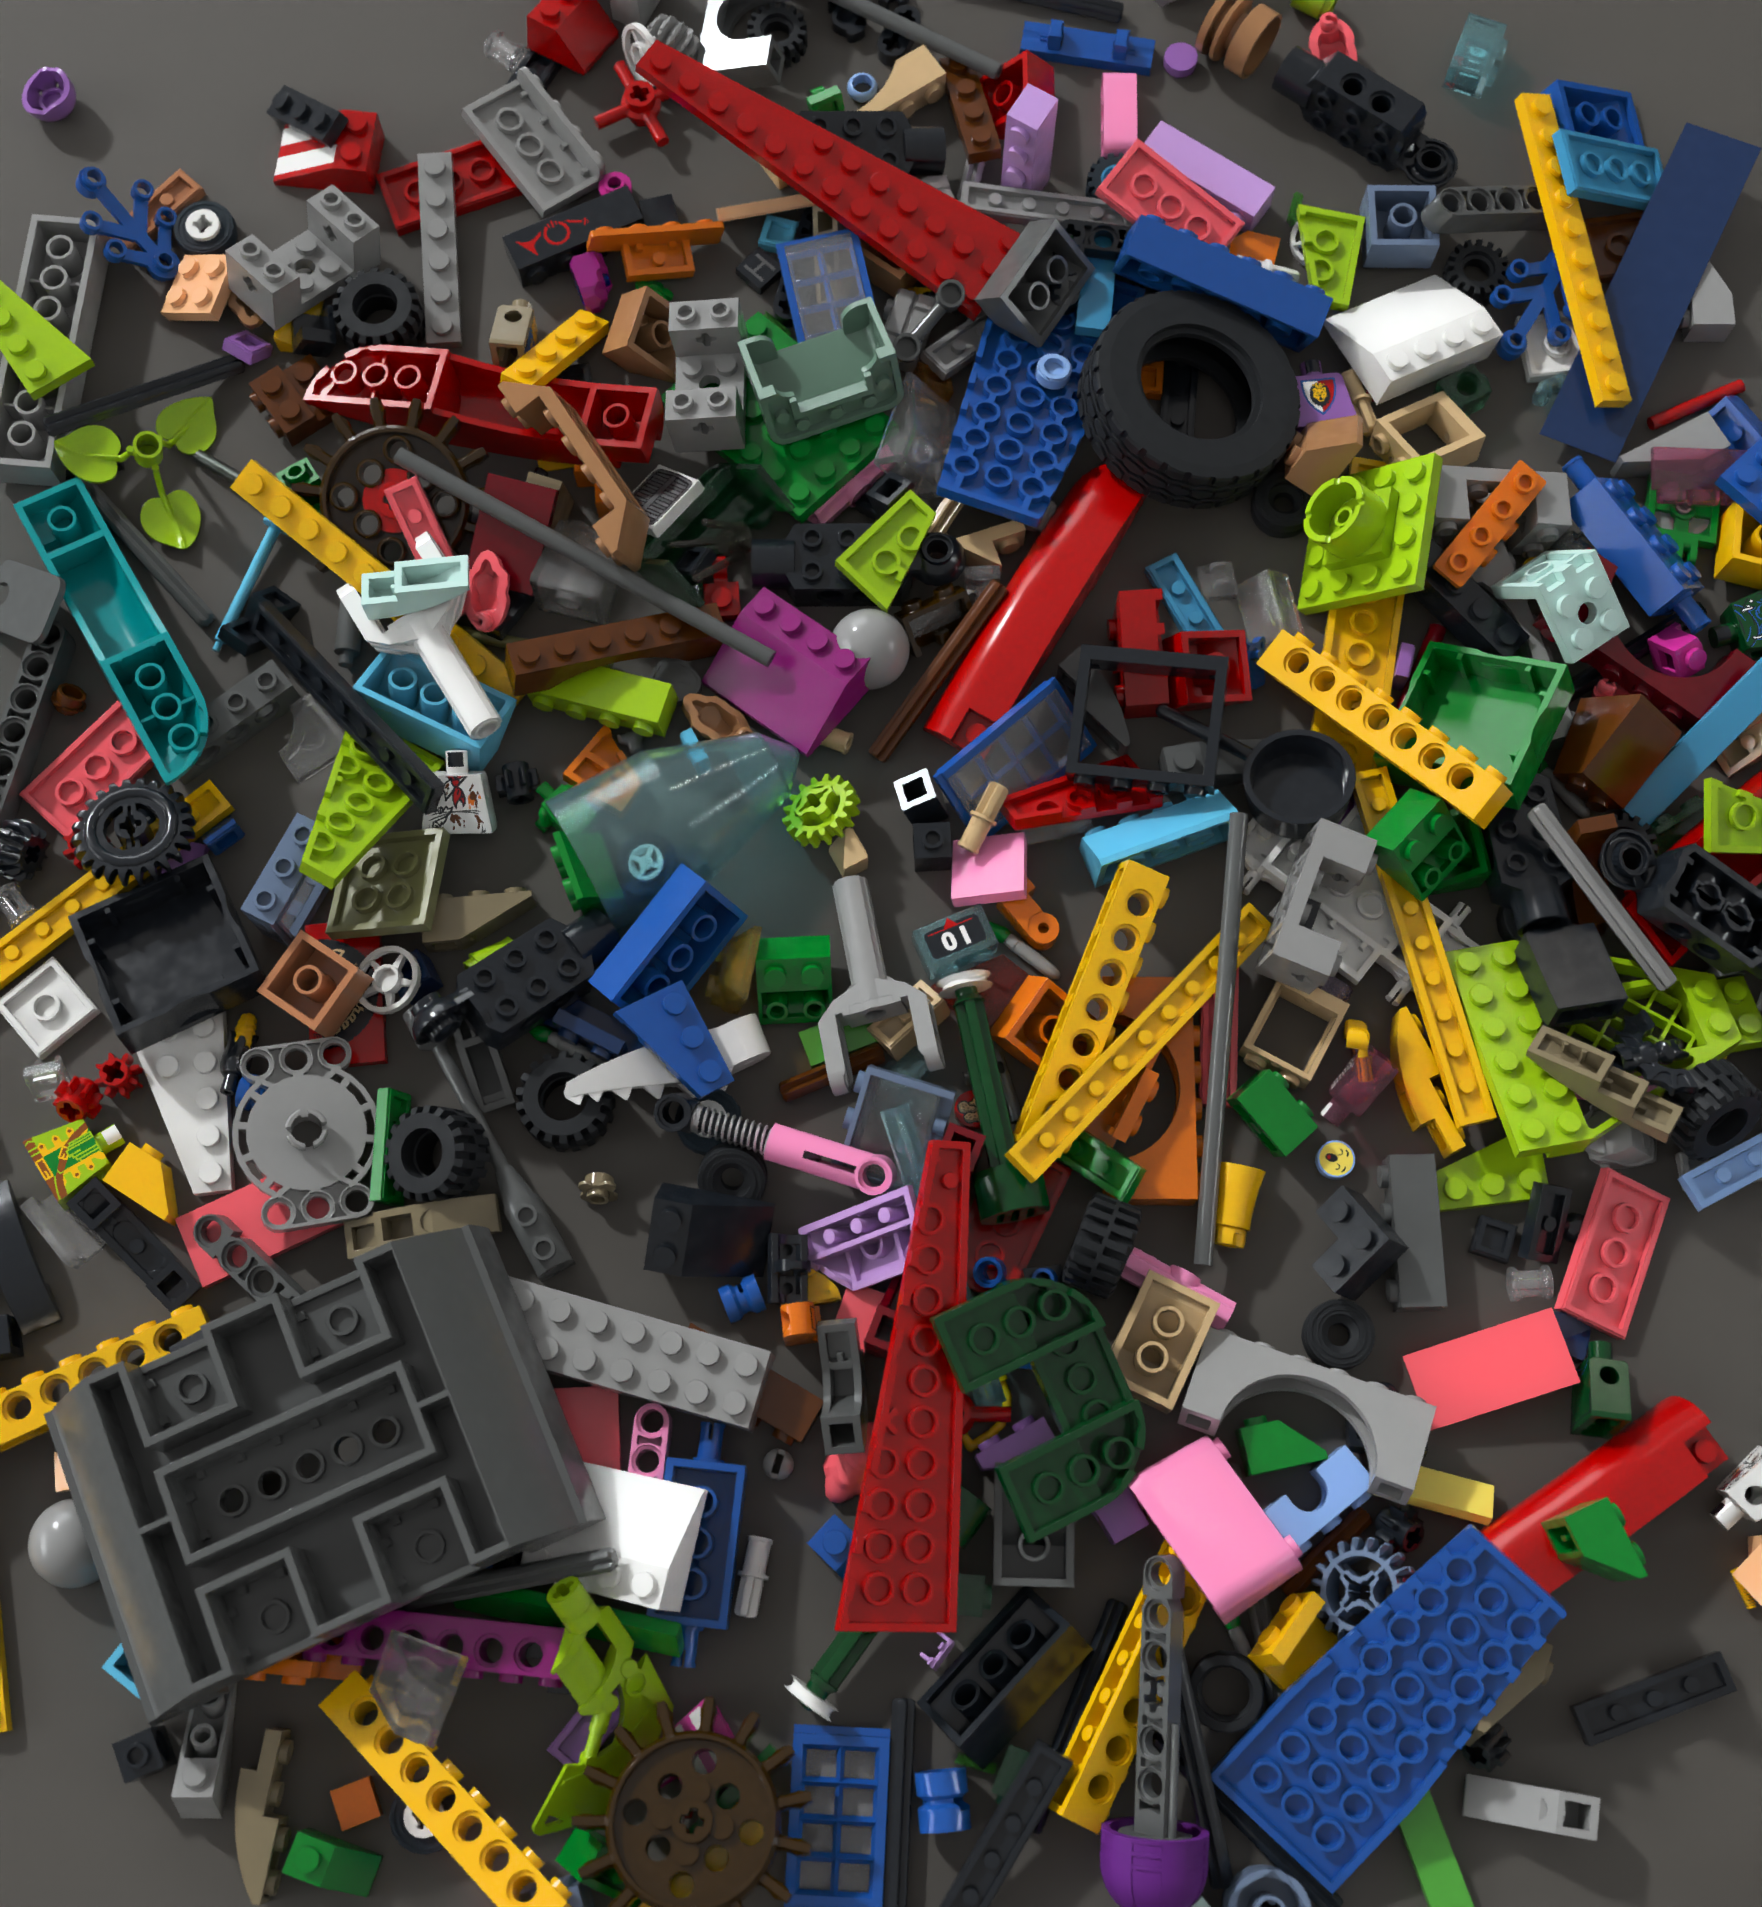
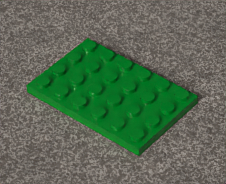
(812, 467)

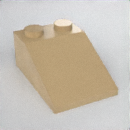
(1162, 1339)

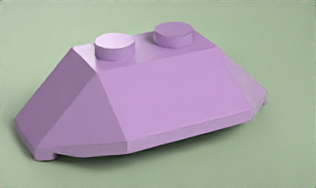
(863, 1241)

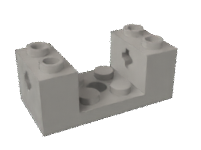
(335, 246)
(707, 353)
(1466, 489)
(1329, 858)

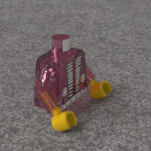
(1361, 1078)

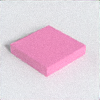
(993, 874)

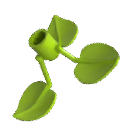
(94, 453)

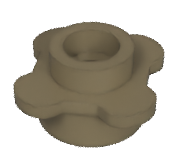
(598, 1188)

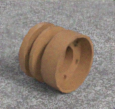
(1239, 34)

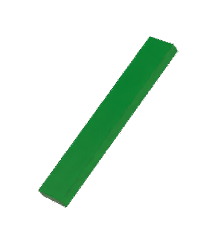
(533, 1608)

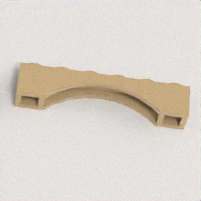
(912, 84)

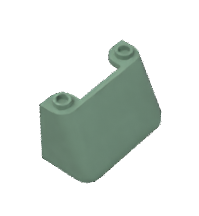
(825, 377)

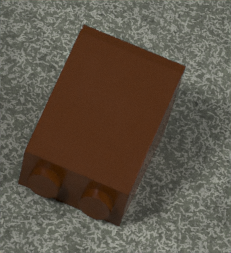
(1613, 749)

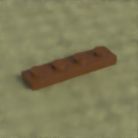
(971, 112)

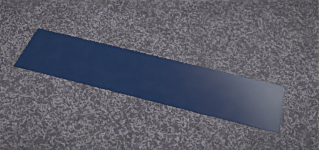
(1656, 283)

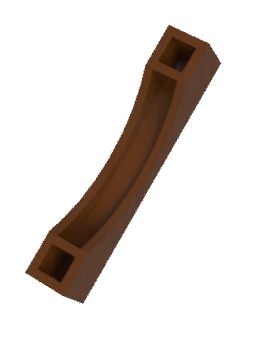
(551, 659)

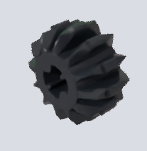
(21, 849)

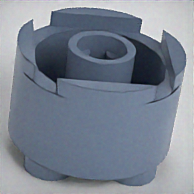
(1264, 1883)

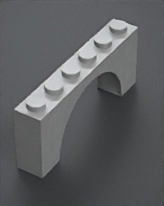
(1388, 1423)

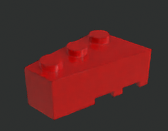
(1138, 626)

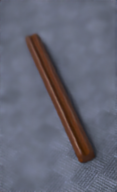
(938, 671)

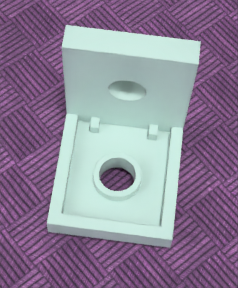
(1561, 585)

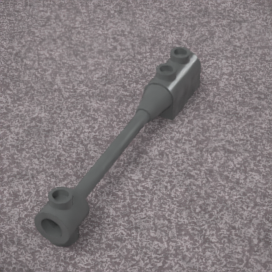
(522, 1206)

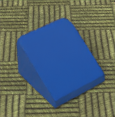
(223, 835)

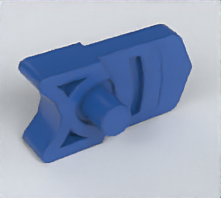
(1255, 650)

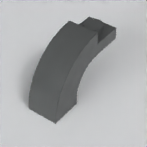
(844, 1387)

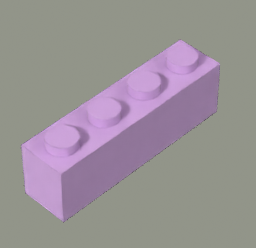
(1029, 140)
(1222, 179)

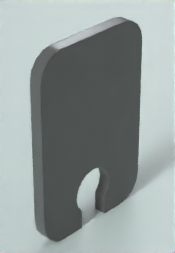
(31, 601)

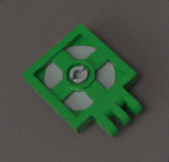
(1687, 524)

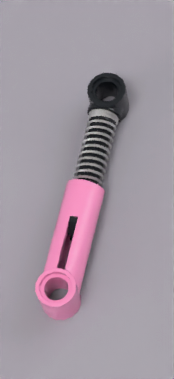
(779, 1144)

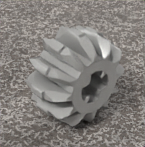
(675, 35)

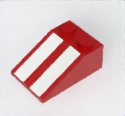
(347, 165)

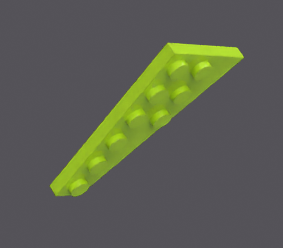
(354, 812)

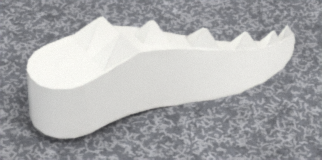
(739, 1042)

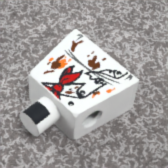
(465, 801)
(1733, 1491)

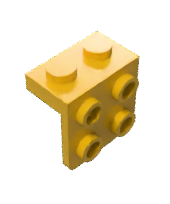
(1292, 1640)

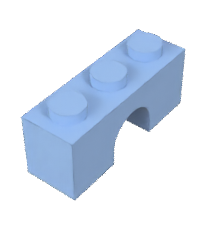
(1341, 1483)

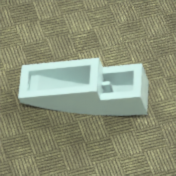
(414, 586)

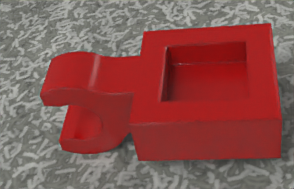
(723, 593)

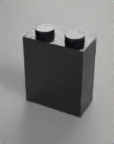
(1570, 975)

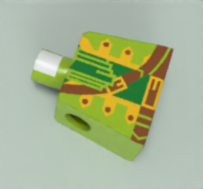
(72, 1157)

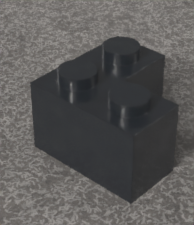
(1363, 1246)

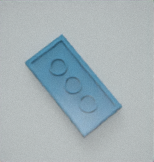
(1607, 169)

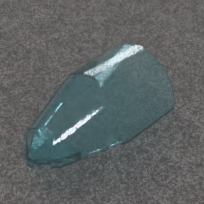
(670, 809)

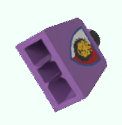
(1321, 395)

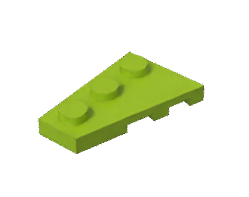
(1330, 250)
(887, 550)

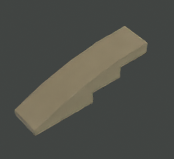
(1596, 1080)

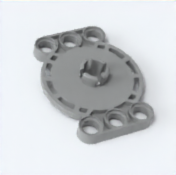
(285, 1162)

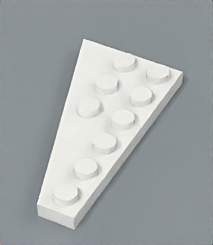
(198, 1116)

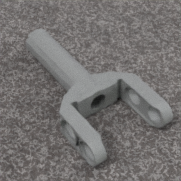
(871, 993)

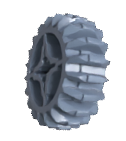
(1340, 1569)

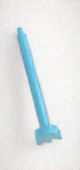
(250, 578)

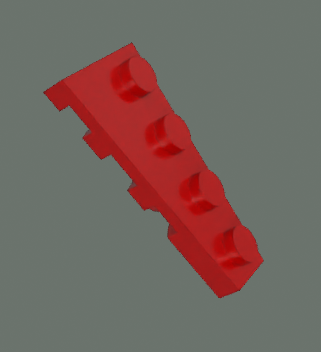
(1064, 802)

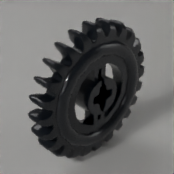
(148, 850)

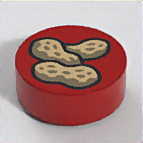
(966, 1111)

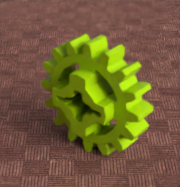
(821, 811)

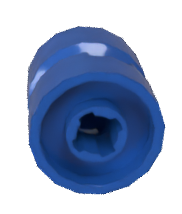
(943, 1800)

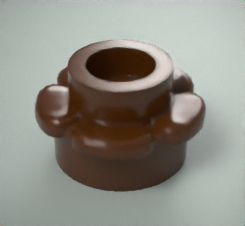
(69, 699)

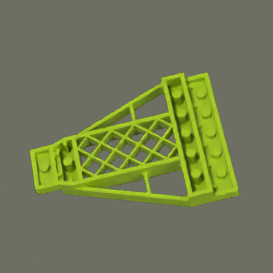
(1503, 1021)

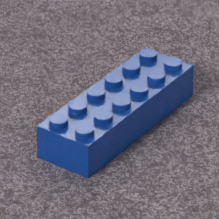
(1180, 261)

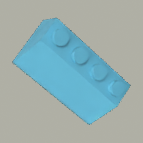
(417, 710)
(1158, 836)

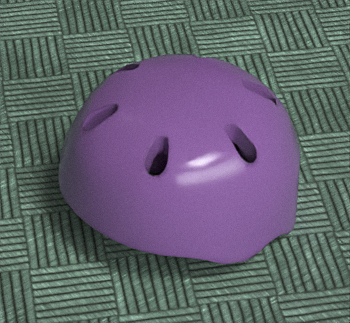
(54, 102)

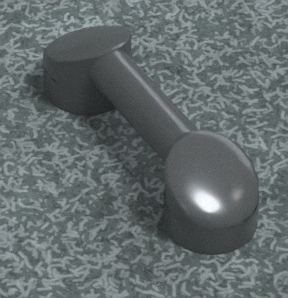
(947, 299)

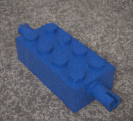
(1632, 542)
(714, 1560)

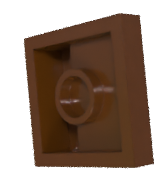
(282, 397)

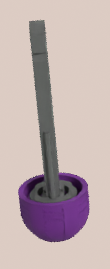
(1153, 1855)

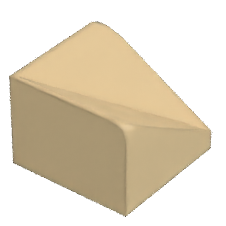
(849, 854)

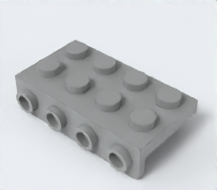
(535, 143)

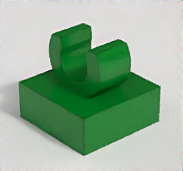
(825, 100)

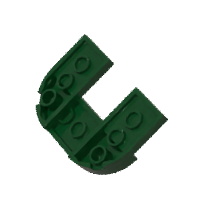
(1082, 1385)

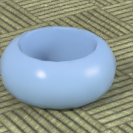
(862, 96)

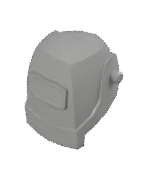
(1622, 1146)

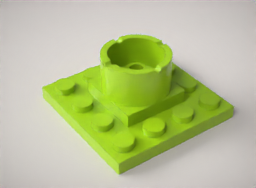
(1369, 535)

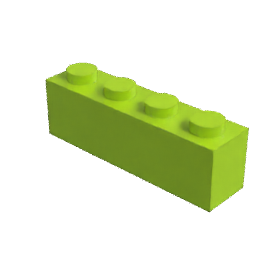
(613, 700)

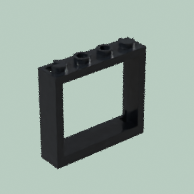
(1153, 663)

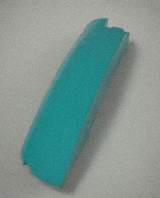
(119, 626)

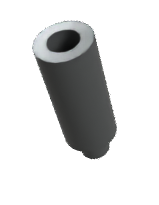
(347, 639)

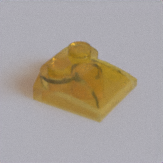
(734, 972)

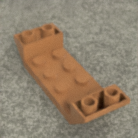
(623, 529)

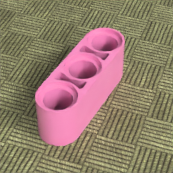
(1118, 112)
(645, 1441)

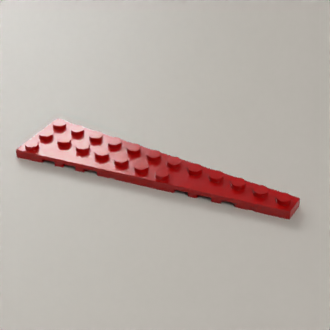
(884, 206)
(908, 1510)

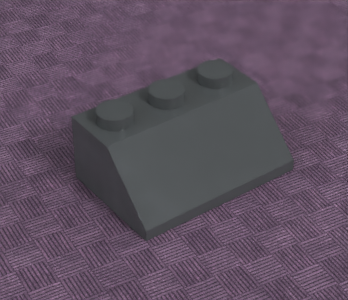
(1019, 287)

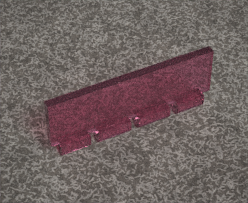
(1690, 470)

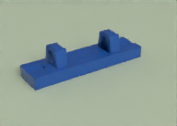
(1088, 47)

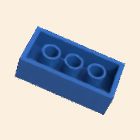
(669, 940)

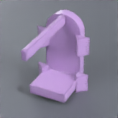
(944, 1651)

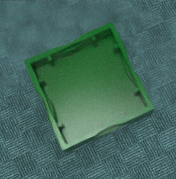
(1491, 706)

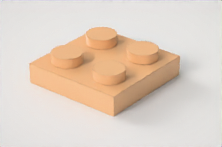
(198, 289)

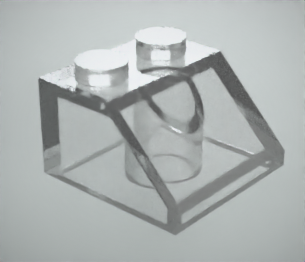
(416, 1686)

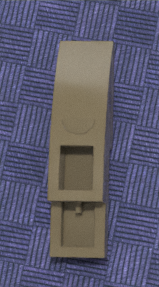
(419, 1219)
(259, 1831)

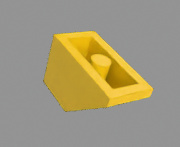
(145, 1180)

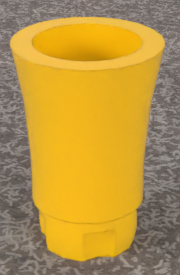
(1236, 1203)

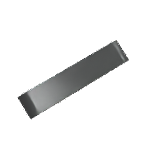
(1485, 210)

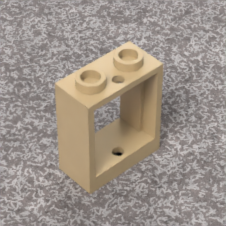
(1443, 416)
(1318, 1003)

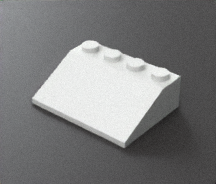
(1413, 336)
(650, 1528)

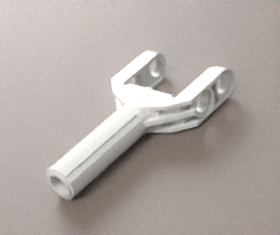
(429, 636)

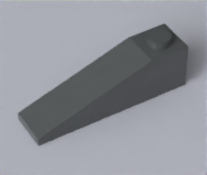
(1191, 759)

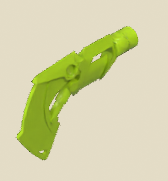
(592, 1688)

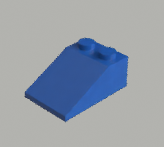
(1595, 111)

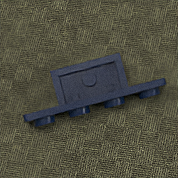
(593, 1029)

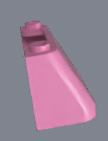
(1216, 1527)

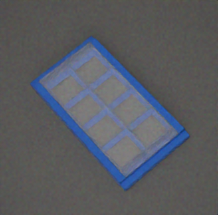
(822, 279)
(1015, 751)
(847, 1819)

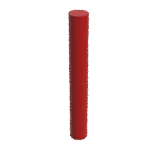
(1695, 404)

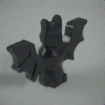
(1645, 1057)

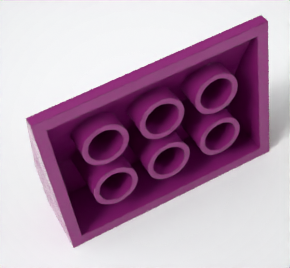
(804, 687)

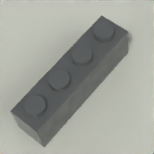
(1414, 1215)

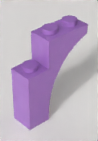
(1116, 1519)

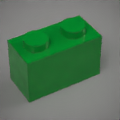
(1273, 1112)

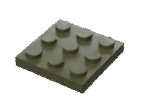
(391, 887)

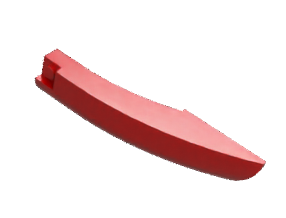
(1637, 1469)

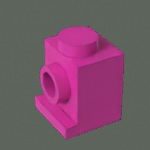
(1683, 650)

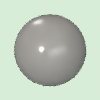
(875, 636)
(60, 1548)

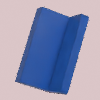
(1737, 422)

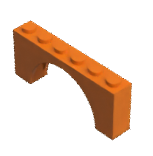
(1172, 1159)

